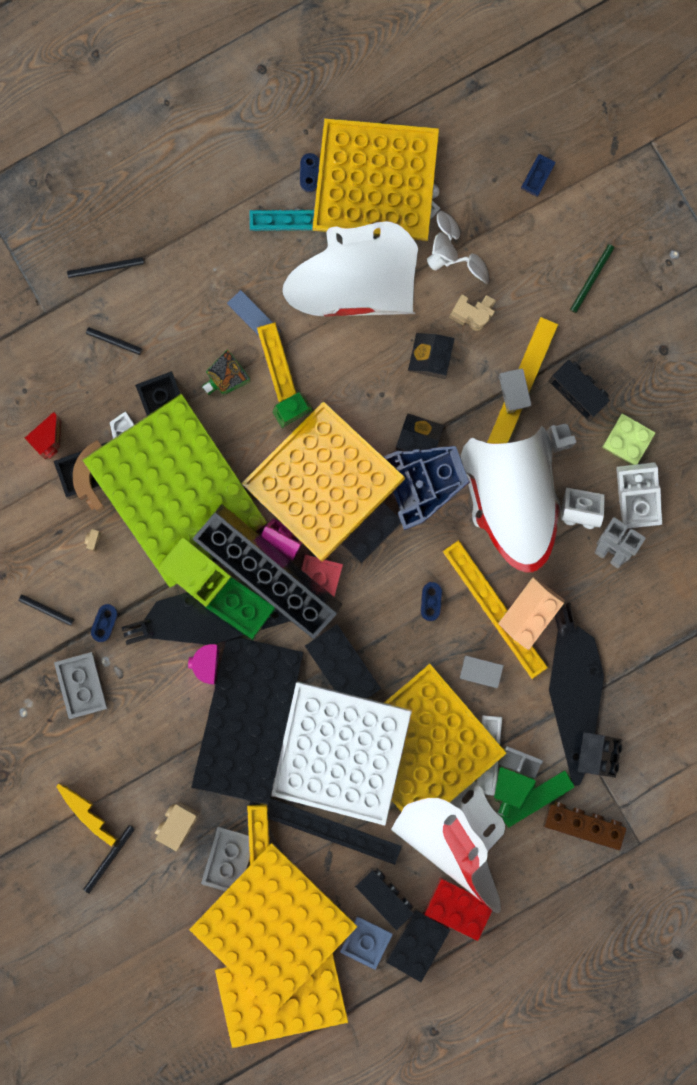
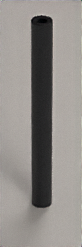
(105, 267)
(109, 858)

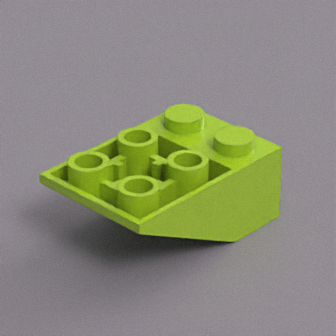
(194, 571)

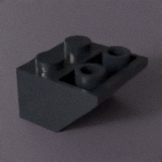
(600, 755)

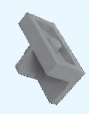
(514, 390)
(561, 437)
(481, 671)
(520, 762)

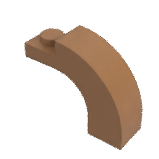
(83, 479)

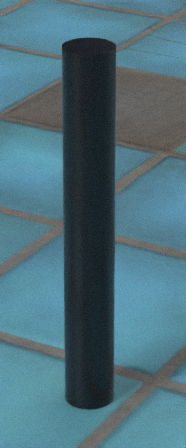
(114, 341)
(46, 610)

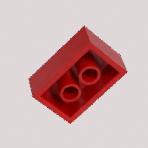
(458, 909)

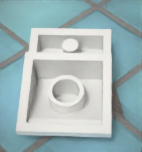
(639, 495)

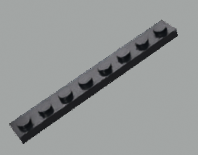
(332, 831)

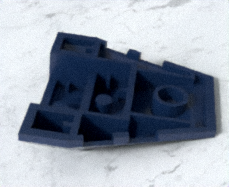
(429, 482)

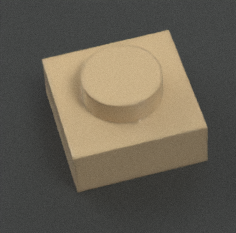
(92, 540)

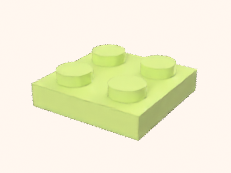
(628, 440)

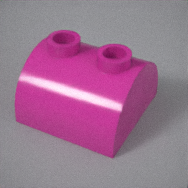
(282, 539)
(205, 663)

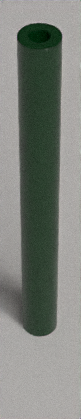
(592, 278)

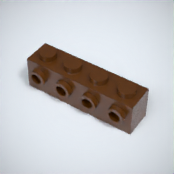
(583, 826)

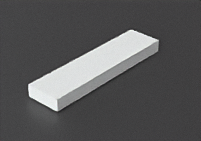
(489, 779)

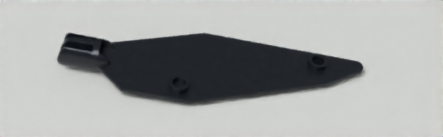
(187, 621)
(575, 686)

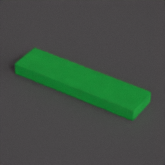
(540, 797)

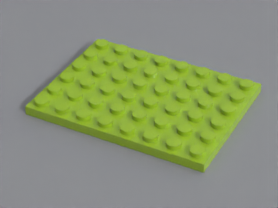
(169, 480)

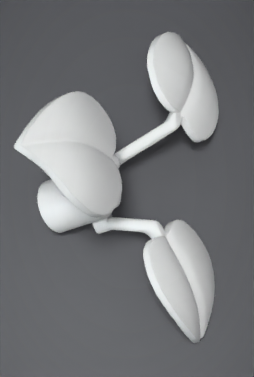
(446, 254)

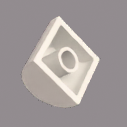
(583, 508)

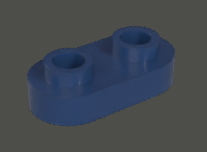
(309, 172)
(431, 601)
(102, 622)

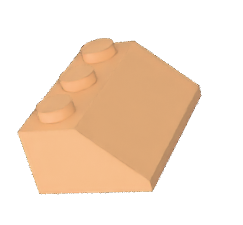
(531, 613)

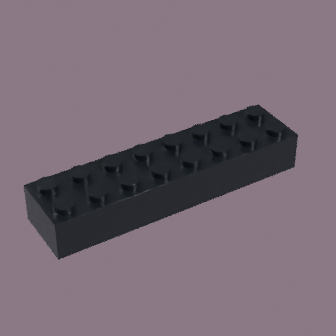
(267, 571)

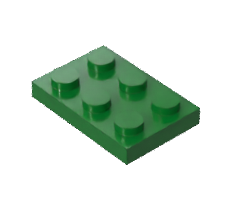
(241, 608)

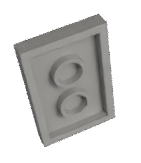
(80, 685)
(226, 859)

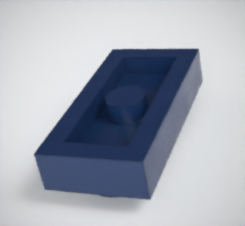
(538, 175)

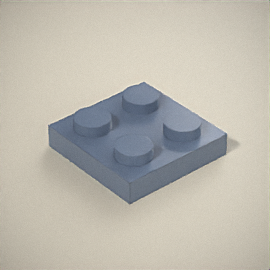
(366, 943)

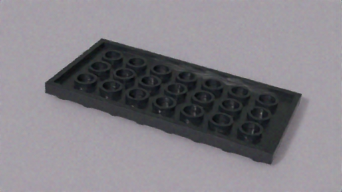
(247, 720)

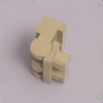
(474, 316)

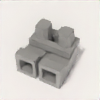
(617, 543)

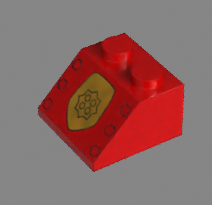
(46, 436)

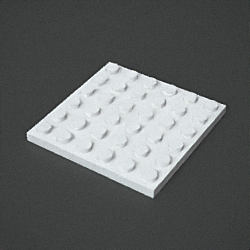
(341, 753)

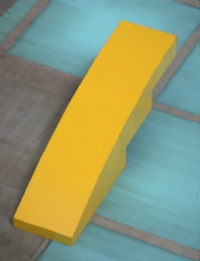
(81, 808)

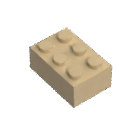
(177, 826)

